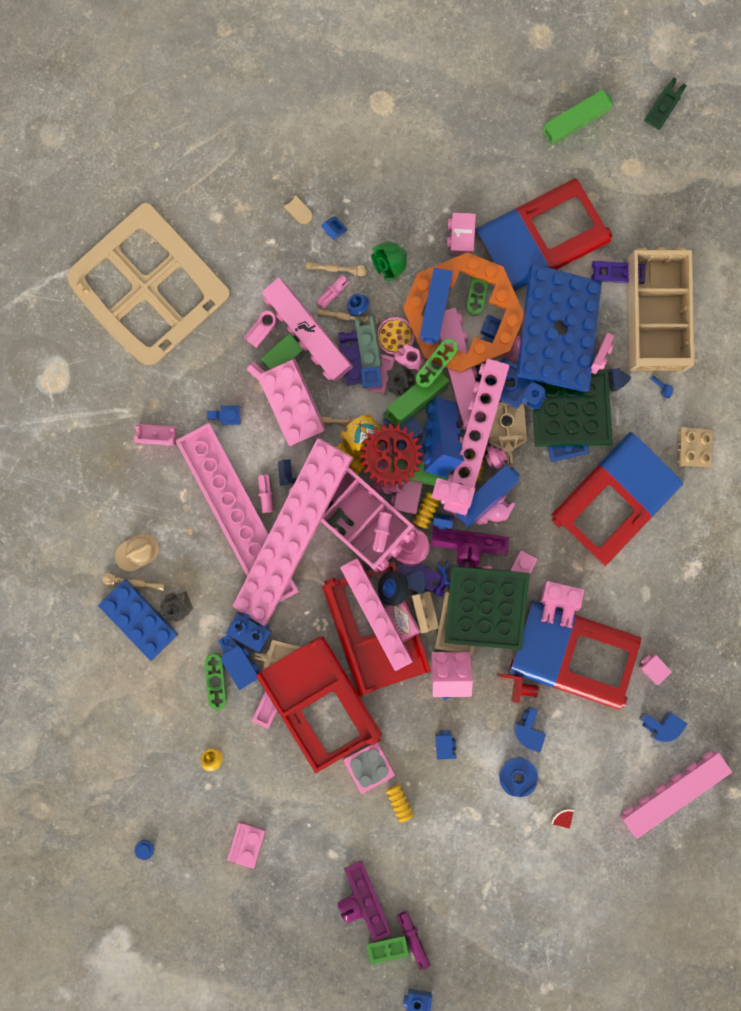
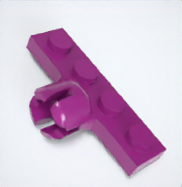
(469, 544)
(363, 903)

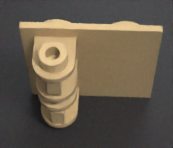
(695, 447)

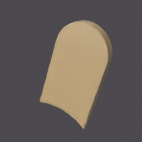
(299, 211)

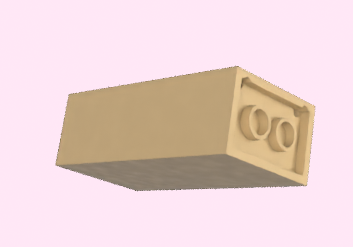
(660, 310)

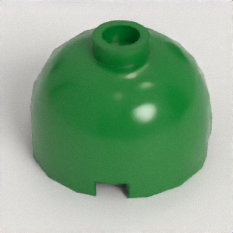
(389, 260)

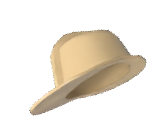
(136, 552)

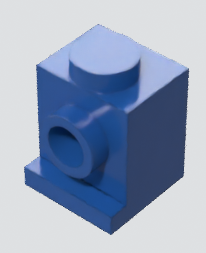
(445, 745)
(413, 996)

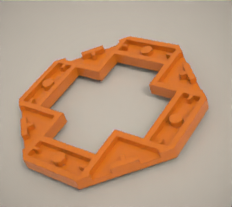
(502, 297)

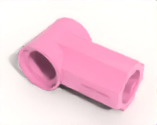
(259, 330)

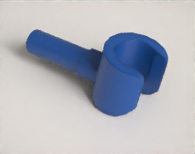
(667, 389)
(443, 570)

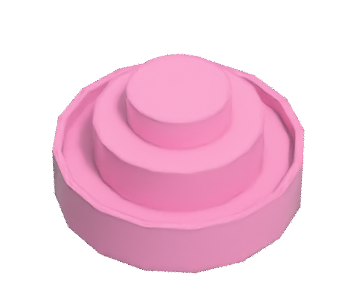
(496, 457)

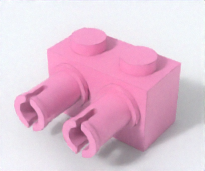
(561, 596)

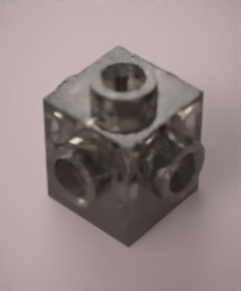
(400, 380)
(176, 606)

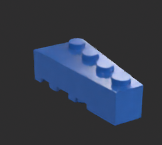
(441, 438)

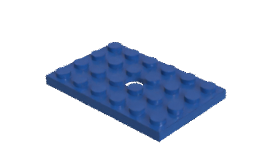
(542, 351)

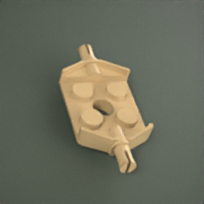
(508, 436)

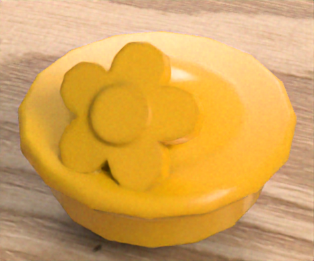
(211, 759)

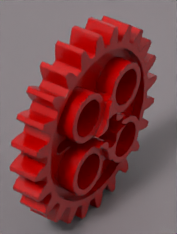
(408, 455)

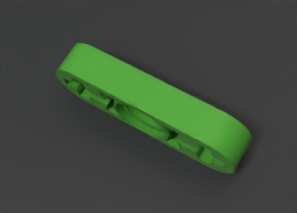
(481, 302)
(441, 348)
(222, 695)

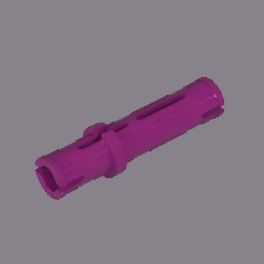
(411, 935)

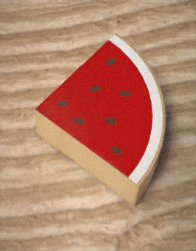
(563, 818)

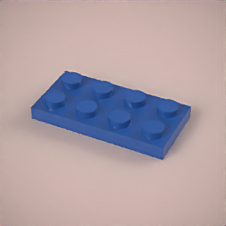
(138, 619)

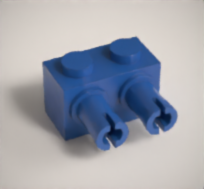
(248, 631)

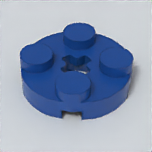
(519, 766)

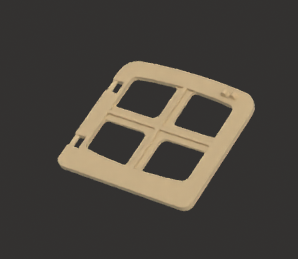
(146, 286)

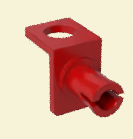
(519, 688)

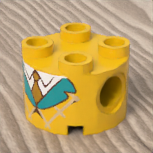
(357, 432)

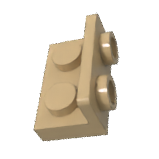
(425, 612)

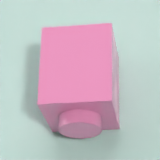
(654, 668)

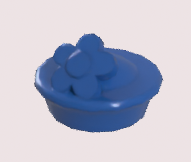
(357, 304)

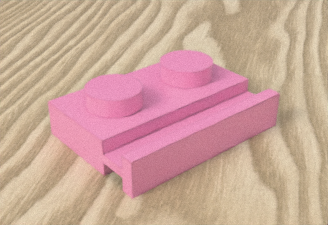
(246, 845)

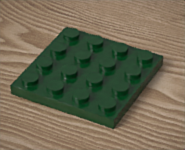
(574, 416)
(486, 607)

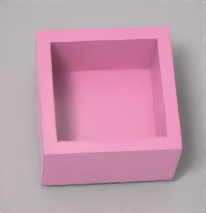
(451, 674)

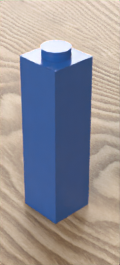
(435, 306)
(490, 495)

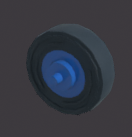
(392, 588)

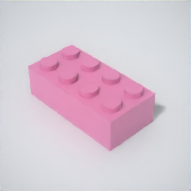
(291, 402)

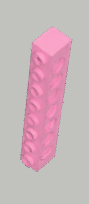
(498, 372)

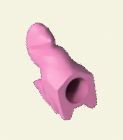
(411, 359)
(497, 513)

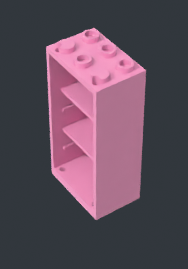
(363, 508)

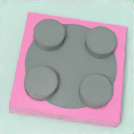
(369, 767)

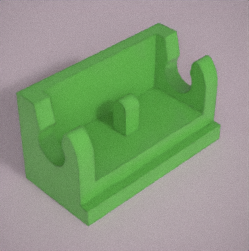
(282, 352)
(387, 950)

